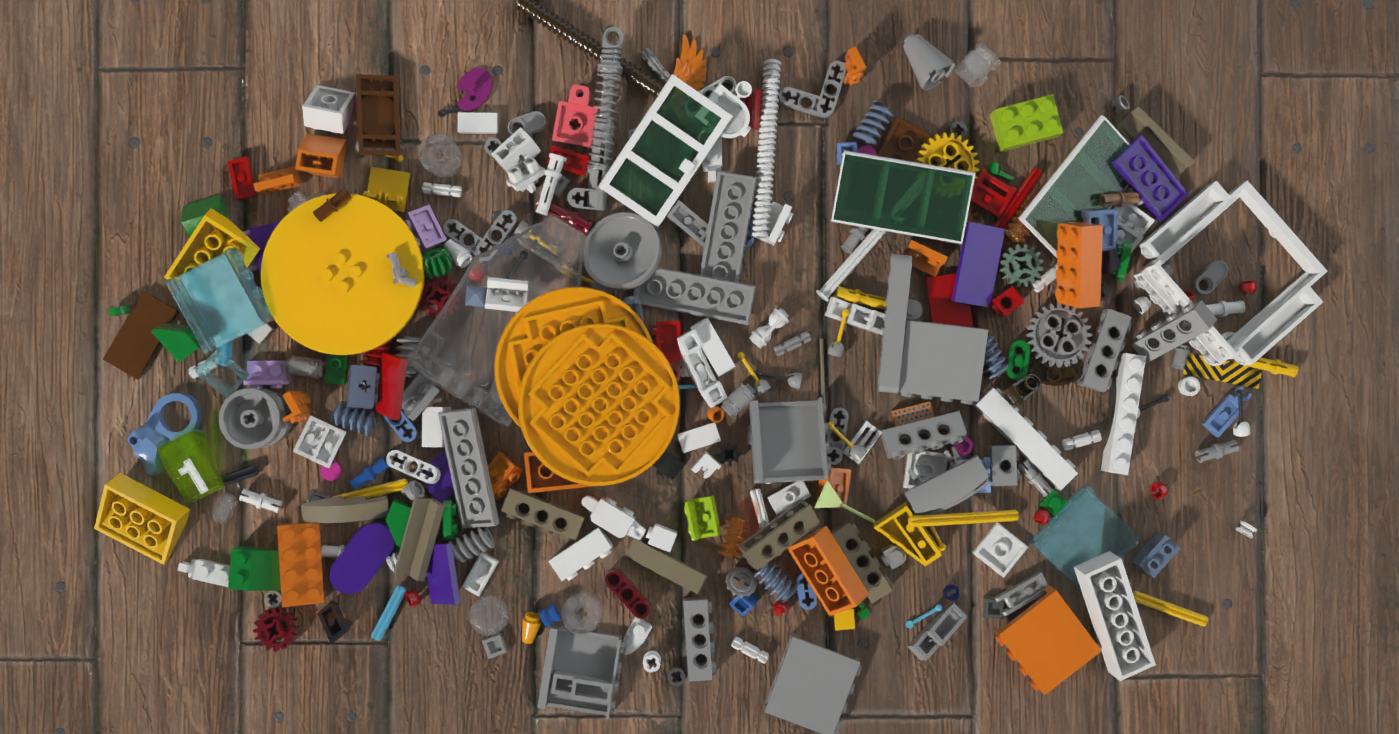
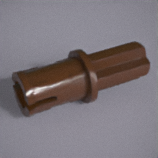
(332, 205)

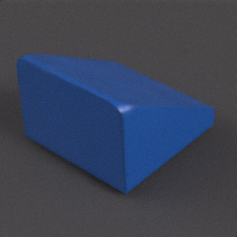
(744, 604)

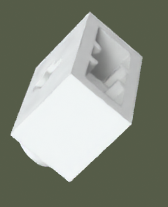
(516, 150)

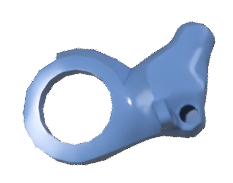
(157, 433)

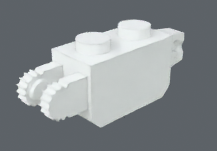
(613, 518)

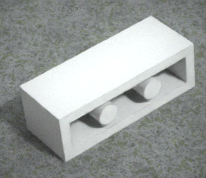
(581, 554)

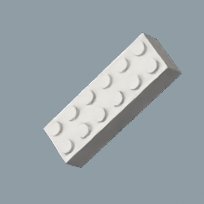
(1114, 615)

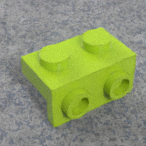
(702, 517)

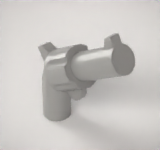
(398, 272)

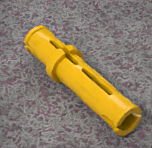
(859, 297)
(1274, 366)

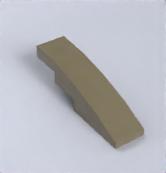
(344, 510)
(666, 566)

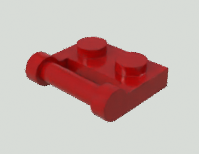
(989, 199)

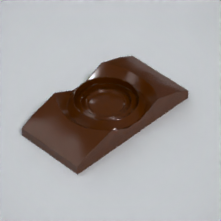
(377, 115)

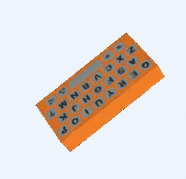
(912, 413)

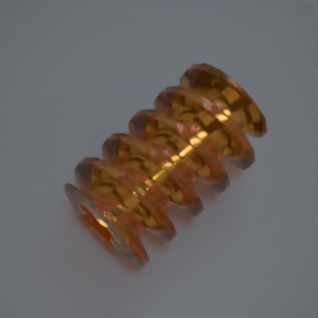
(1016, 229)
(733, 538)

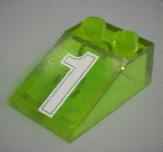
(191, 466)

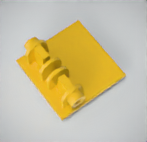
(388, 187)

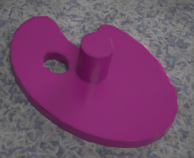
(475, 83)

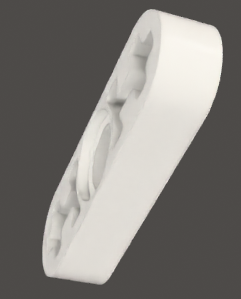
(408, 460)

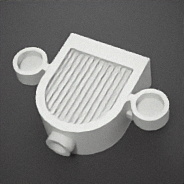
(733, 105)

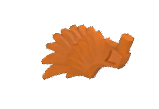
(689, 66)

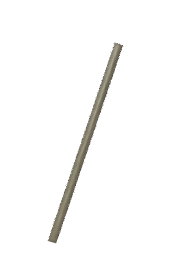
(822, 374)

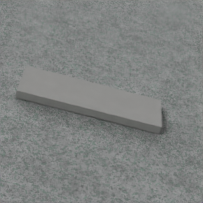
(728, 226)
(697, 295)
(468, 468)

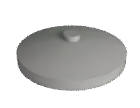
(622, 251)

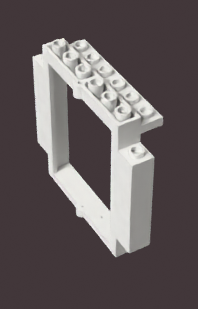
(1274, 319)

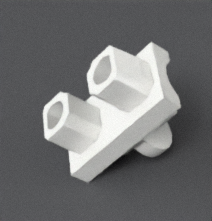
(526, 178)

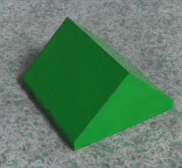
(194, 212)

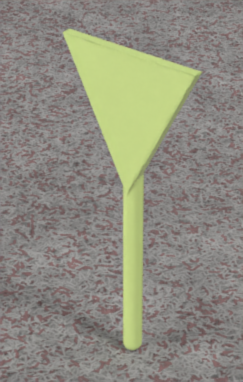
(829, 498)

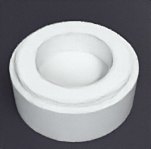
(1189, 386)

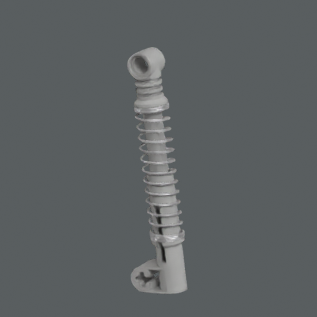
(603, 126)

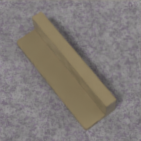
(1139, 123)
(419, 538)

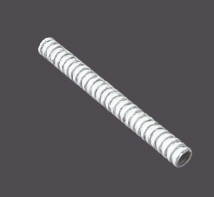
(766, 148)

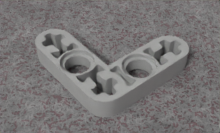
(817, 101)
(478, 241)
(839, 445)

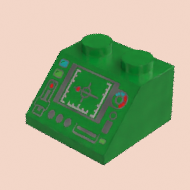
(177, 340)

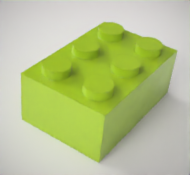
(1026, 123)

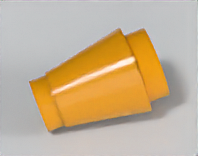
(530, 627)

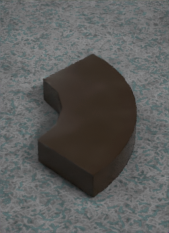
(1052, 375)

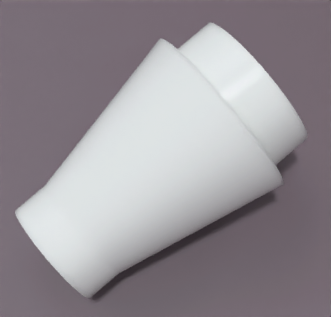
(459, 254)

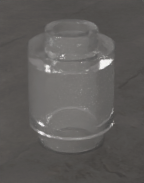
(224, 508)

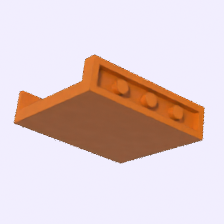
(1047, 642)

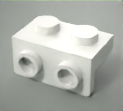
(779, 216)
(506, 294)

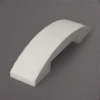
(699, 369)

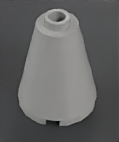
(927, 61)

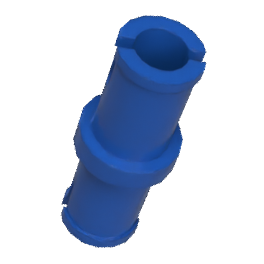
(369, 473)

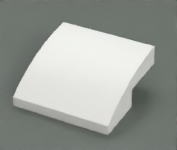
(1132, 224)
(319, 441)

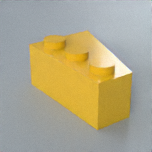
(914, 540)

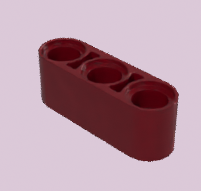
(631, 602)

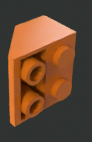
(321, 156)

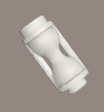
(762, 334)

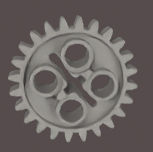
(1075, 340)

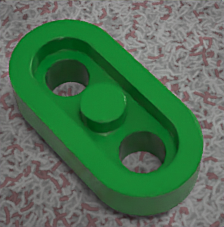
(1123, 251)
(1019, 360)
(450, 528)

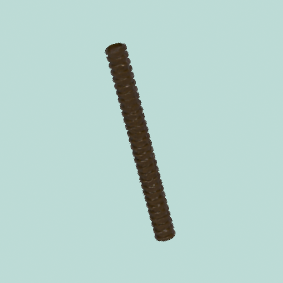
(587, 44)

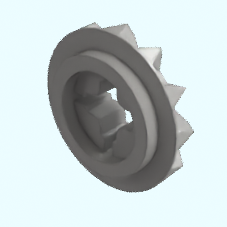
(737, 574)

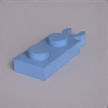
(1224, 413)

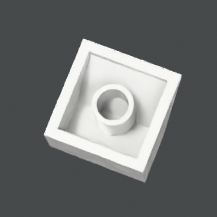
(328, 109)

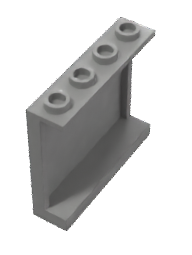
(942, 361)
(789, 441)
(584, 654)
(812, 686)

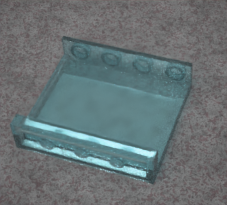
(220, 300)
(1083, 532)

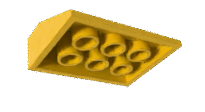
(210, 239)
(141, 517)

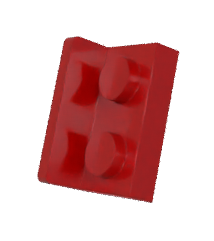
(666, 339)

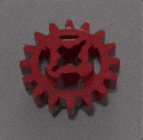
(437, 288)
(283, 624)

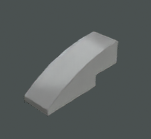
(937, 632)
(581, 687)

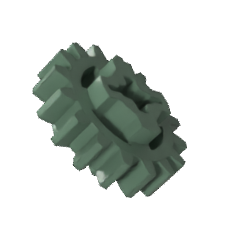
(1031, 271)

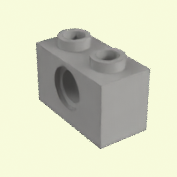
(997, 454)

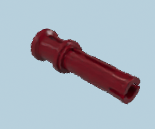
(574, 219)

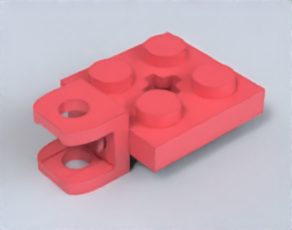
(579, 109)

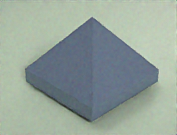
(475, 296)

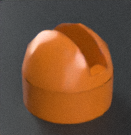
(720, 414)

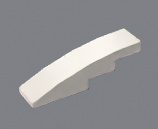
(859, 316)

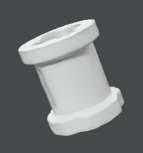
(654, 666)

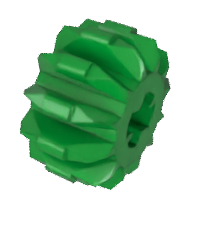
(437, 262)

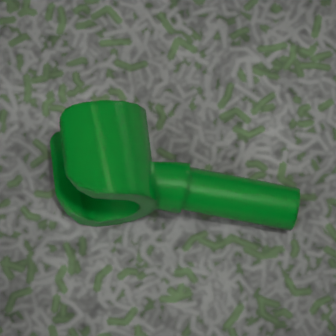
(994, 169)
(863, 612)

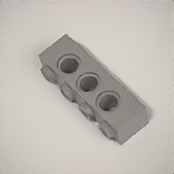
(1200, 321)
(1095, 357)
(951, 422)
(696, 670)

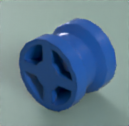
(550, 615)

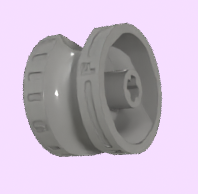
(254, 418)

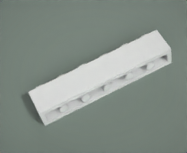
(1028, 441)

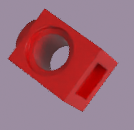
(1014, 301)

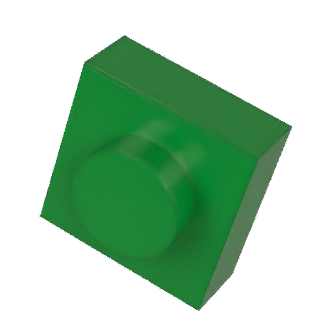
(1053, 503)

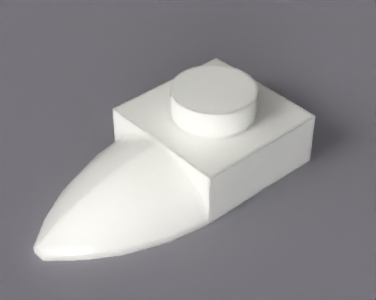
(636, 635)

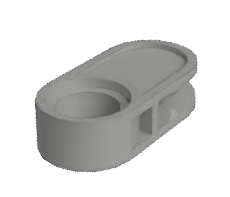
(531, 122)
(1213, 274)

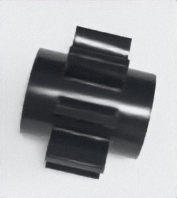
(729, 459)

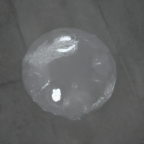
(488, 615)

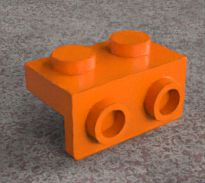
(299, 406)

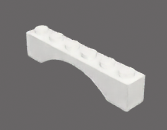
(1128, 386)

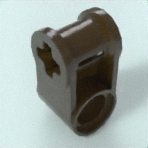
(1022, 389)

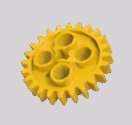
(936, 150)

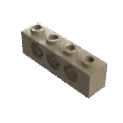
(512, 510)
(769, 534)
(881, 585)

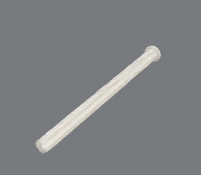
(851, 262)

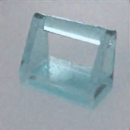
(217, 382)

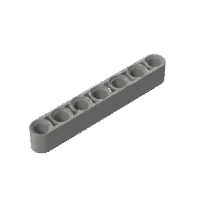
(894, 323)

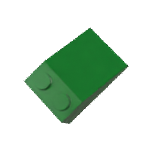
(254, 569)

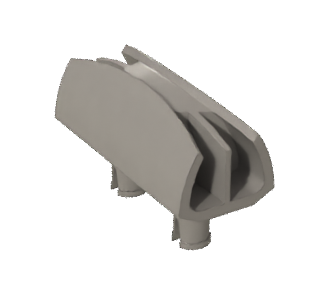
(948, 487)

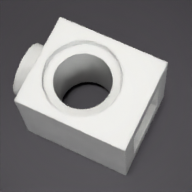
(661, 537)

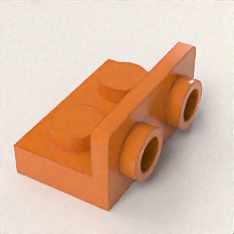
(854, 67)
(277, 181)
(924, 258)
(503, 474)
(840, 482)

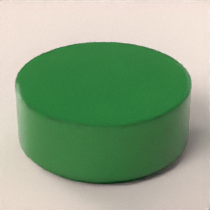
(119, 310)

